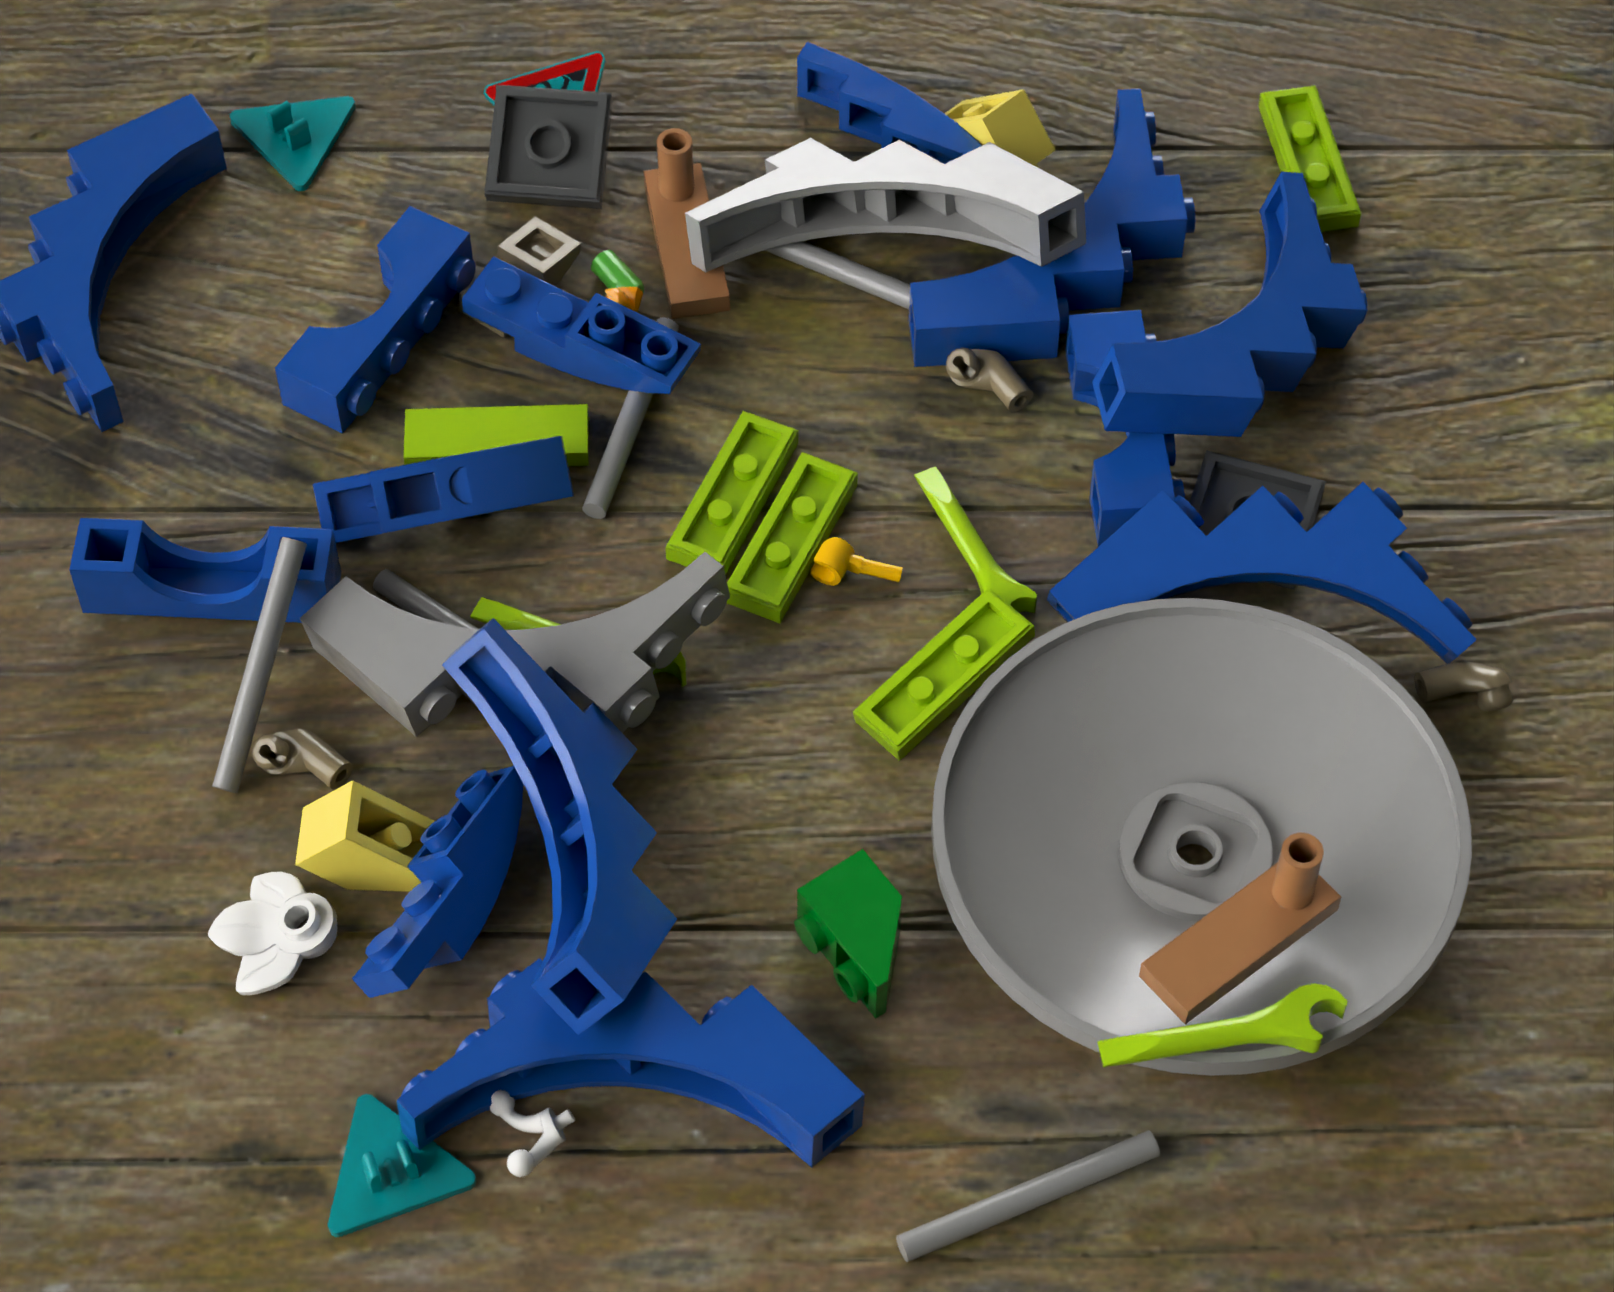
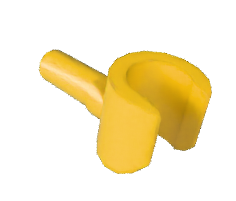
(838, 556)

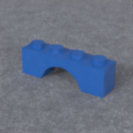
(340, 369)
(1141, 464)
(135, 571)

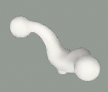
(522, 1162)

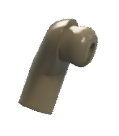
(989, 372)
(1466, 676)
(301, 752)

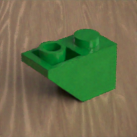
(856, 924)

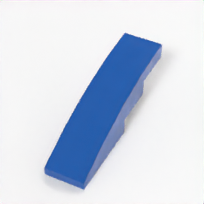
(877, 106)

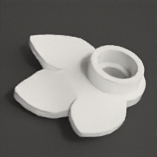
(267, 931)

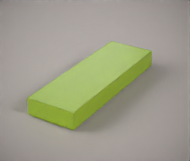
(1307, 146)
(455, 431)
(733, 491)
(790, 537)
(943, 674)

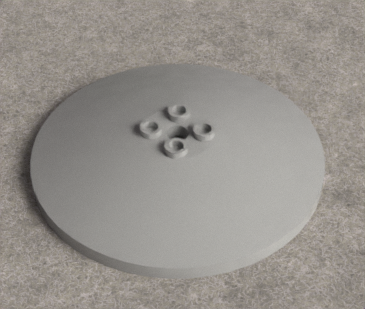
(1213, 732)

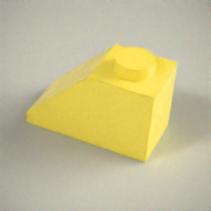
(1007, 122)
(361, 840)

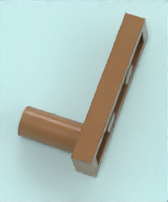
(671, 193)
(1243, 931)

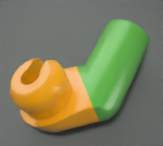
(620, 280)

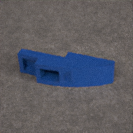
(577, 337)
(444, 489)
(460, 881)

